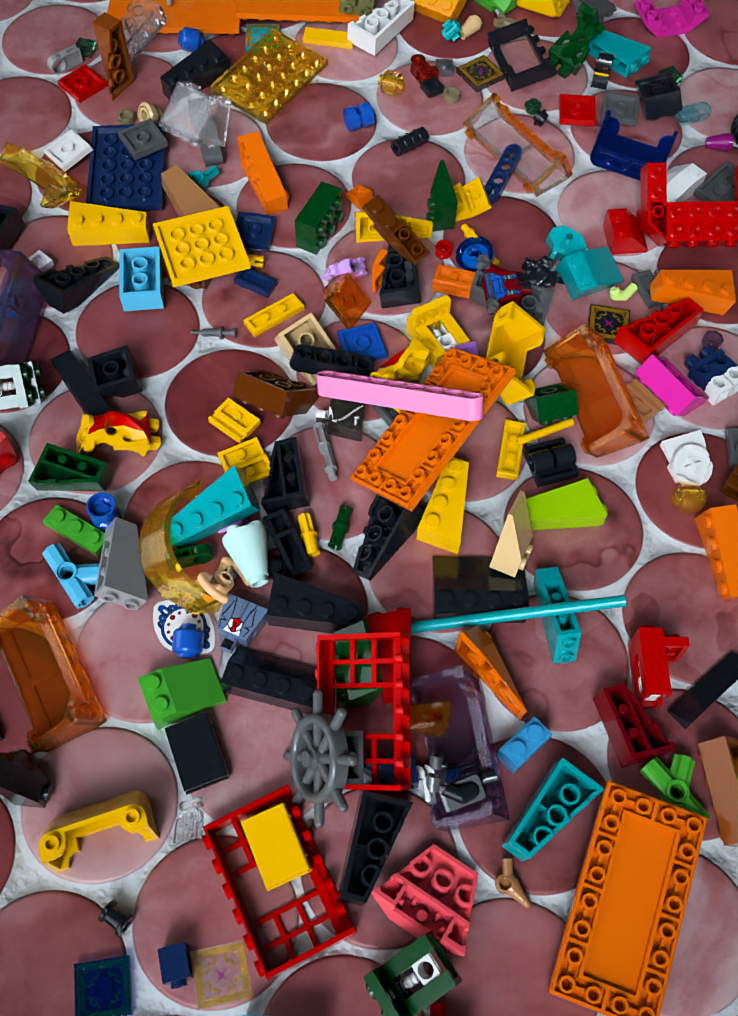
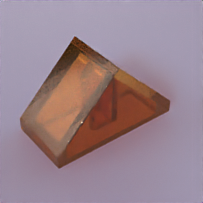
(430, 718)

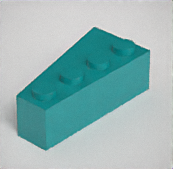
(214, 509)
(551, 808)

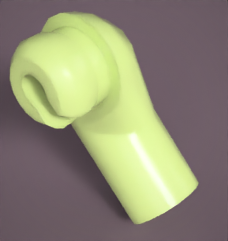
(623, 295)

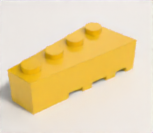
(106, 225)

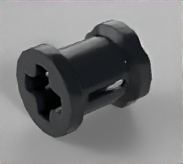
(116, 918)

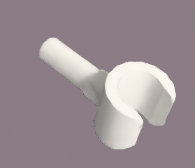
(423, 774)

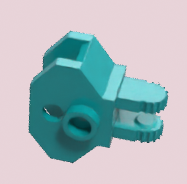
(562, 244)

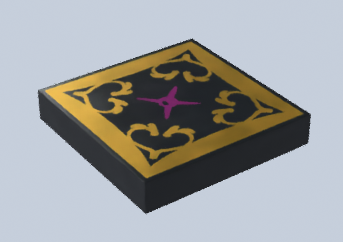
(607, 321)

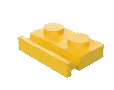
(234, 420)

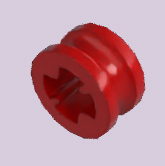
(447, 246)

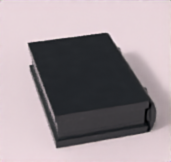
(197, 753)

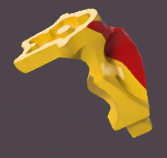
(407, 364)
(128, 426)

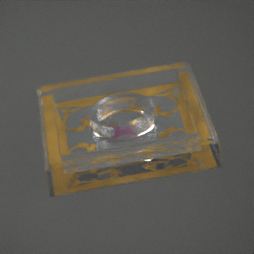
(221, 975)

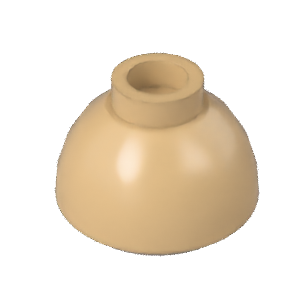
(148, 110)

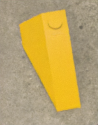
(366, 233)

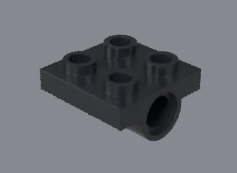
(551, 461)

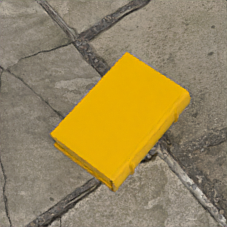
(276, 846)

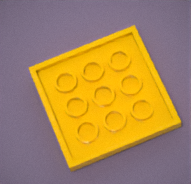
(201, 246)

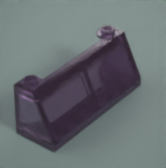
(20, 307)
(464, 742)

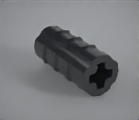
(409, 141)

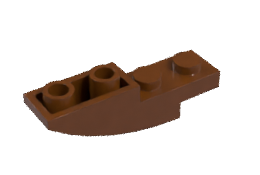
(394, 232)

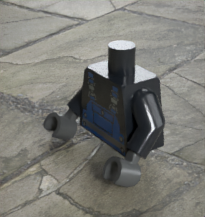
(459, 784)

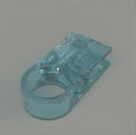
(691, 114)

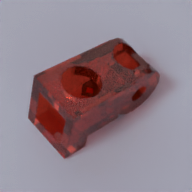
(421, 69)

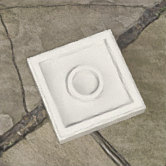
(68, 150)

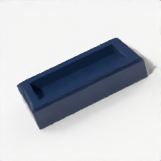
(256, 282)

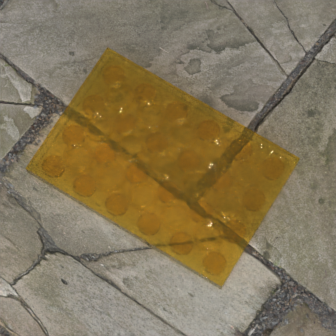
(269, 75)

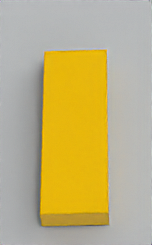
(327, 38)
(273, 314)
(510, 450)

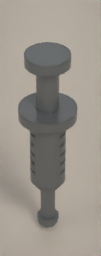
(211, 332)

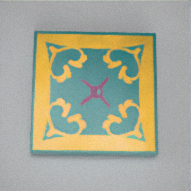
(255, 32)

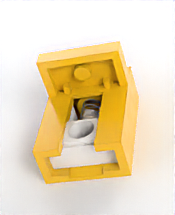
(437, 326)

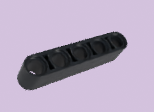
(79, 384)

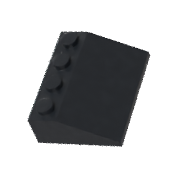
(473, 587)

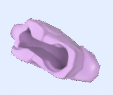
(353, 266)

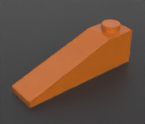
(481, 655)

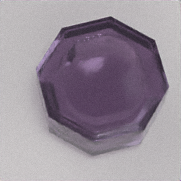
(713, 339)

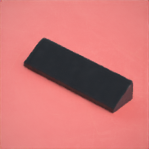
(706, 691)

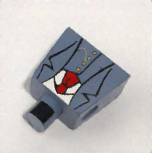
(240, 623)

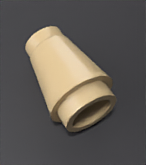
(470, 26)

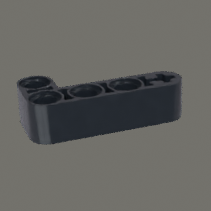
(317, 359)

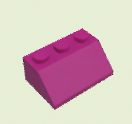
(670, 385)

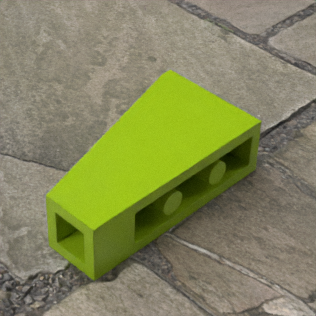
(567, 507)

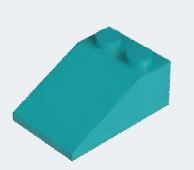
(589, 272)

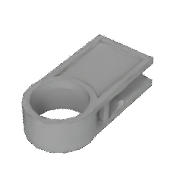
(69, 59)

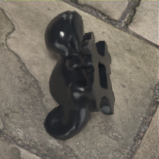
(538, 272)

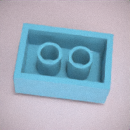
(141, 279)

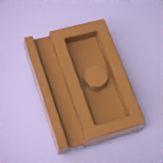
(644, 400)

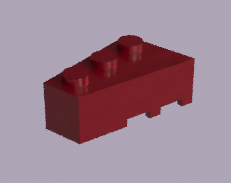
(629, 727)

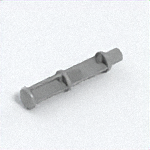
(325, 449)

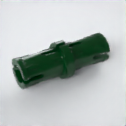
(340, 527)

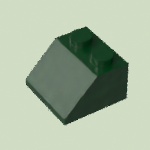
(553, 403)

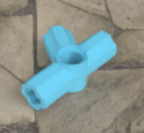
(76, 585)

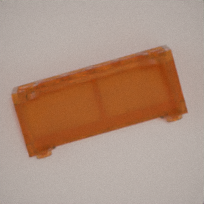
(604, 402)
(47, 674)

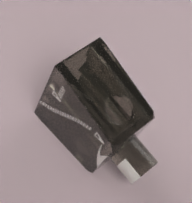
(343, 418)

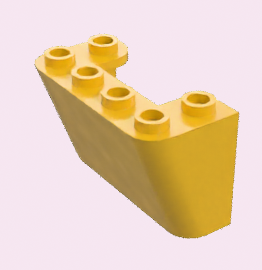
(510, 339)

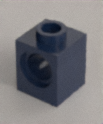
(175, 965)

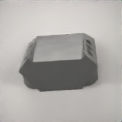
(604, 7)

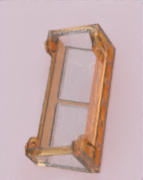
(497, 128)

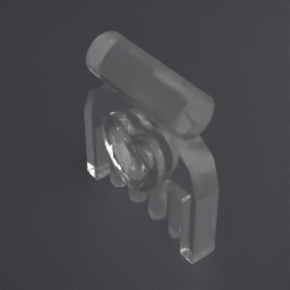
(190, 821)

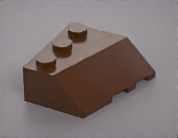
(274, 393)

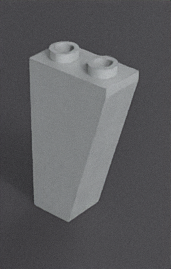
(120, 571)

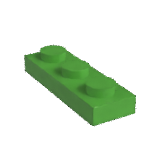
(75, 529)

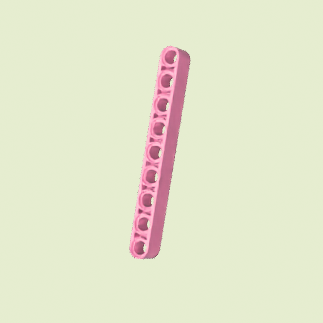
(401, 395)

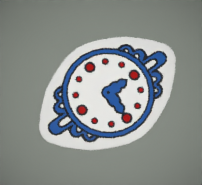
(169, 616)

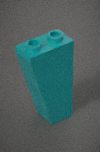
(627, 53)
(561, 630)

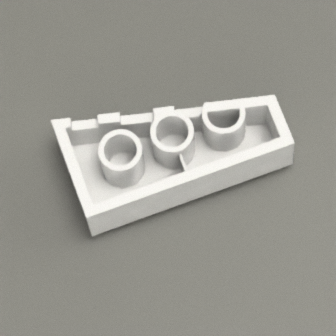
(381, 26)

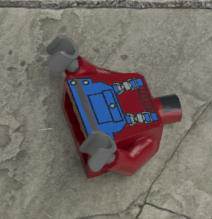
(500, 285)

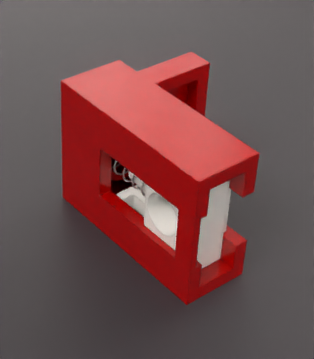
(649, 661)

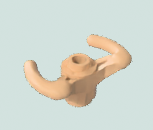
(221, 581)

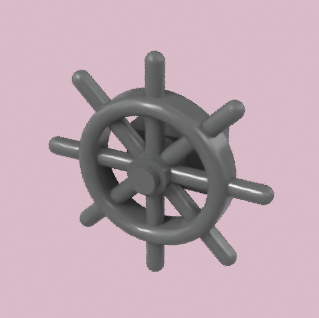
(325, 754)

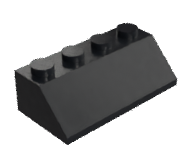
(270, 680)

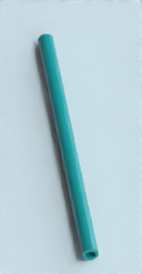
(519, 613)

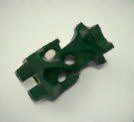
(565, 54)

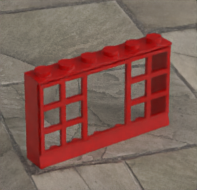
(401, 697)
(319, 875)

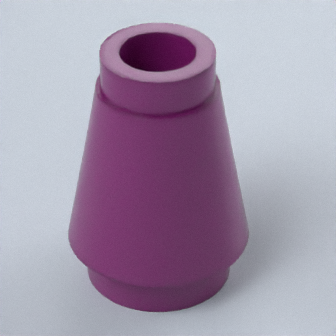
(720, 142)

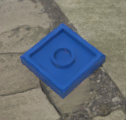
(363, 340)

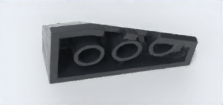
(73, 285)
(23, 779)

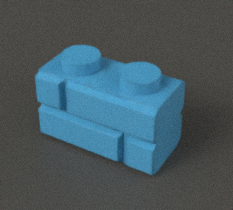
(523, 745)

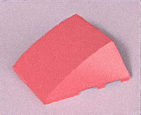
(433, 896)

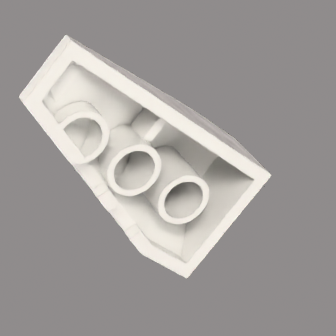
(683, 181)

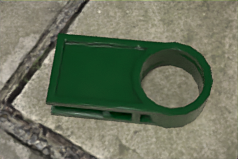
(194, 555)

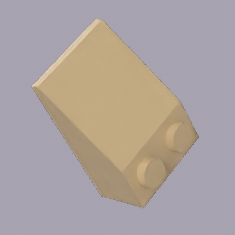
(306, 332)
(514, 542)

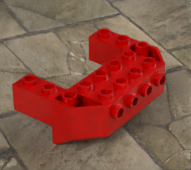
(684, 222)

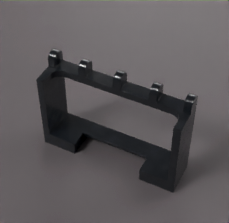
(528, 76)

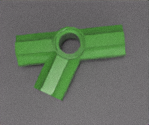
(676, 777)

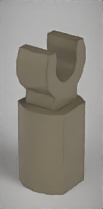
(503, 21)

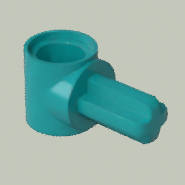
(203, 179)

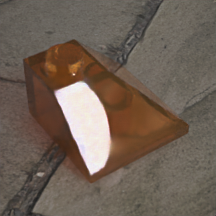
(345, 299)

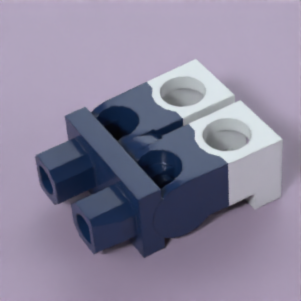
(713, 373)

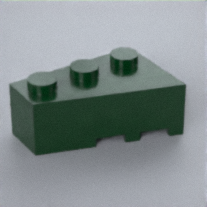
(69, 471)

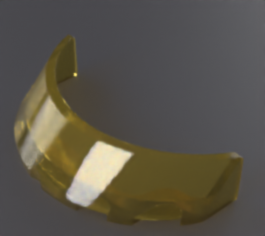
(58, 185)
(160, 562)

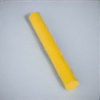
(545, 431)

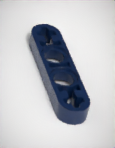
(503, 174)

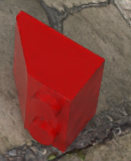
(623, 232)

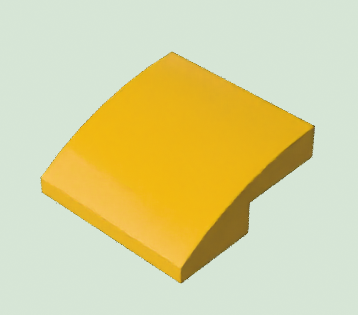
(471, 199)
(247, 457)

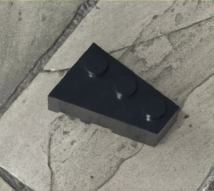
(286, 480)

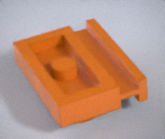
(453, 281)

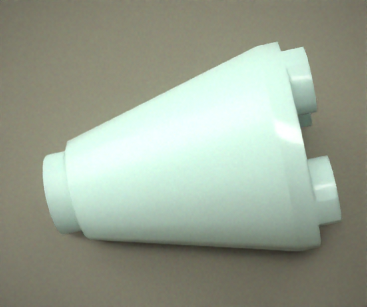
(249, 551)

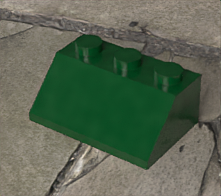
(355, 696)

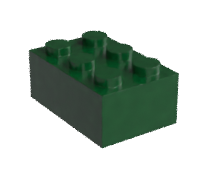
(319, 218)

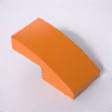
(359, 196)
(378, 269)

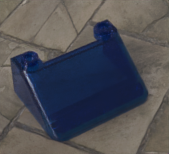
(624, 154)

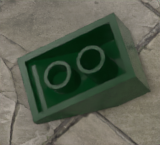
(442, 201)

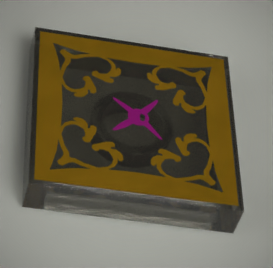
(480, 73)

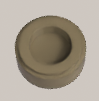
(451, 95)
(126, 117)

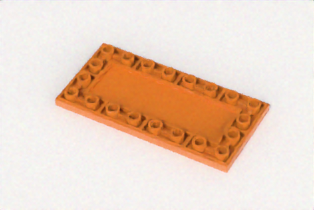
(293, 10)
(205, 15)
(422, 444)
(628, 904)

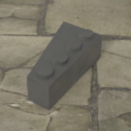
(534, 304)

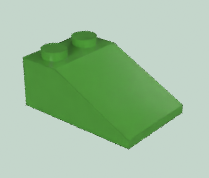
(181, 691)

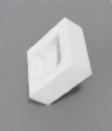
(41, 260)

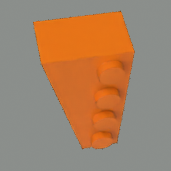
(262, 173)
(708, 288)
(720, 540)

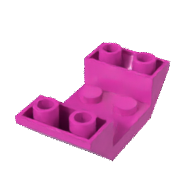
(673, 19)

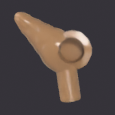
(509, 884)

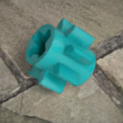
(451, 30)

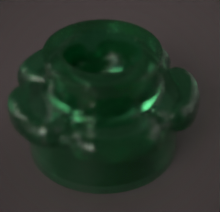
(533, 106)

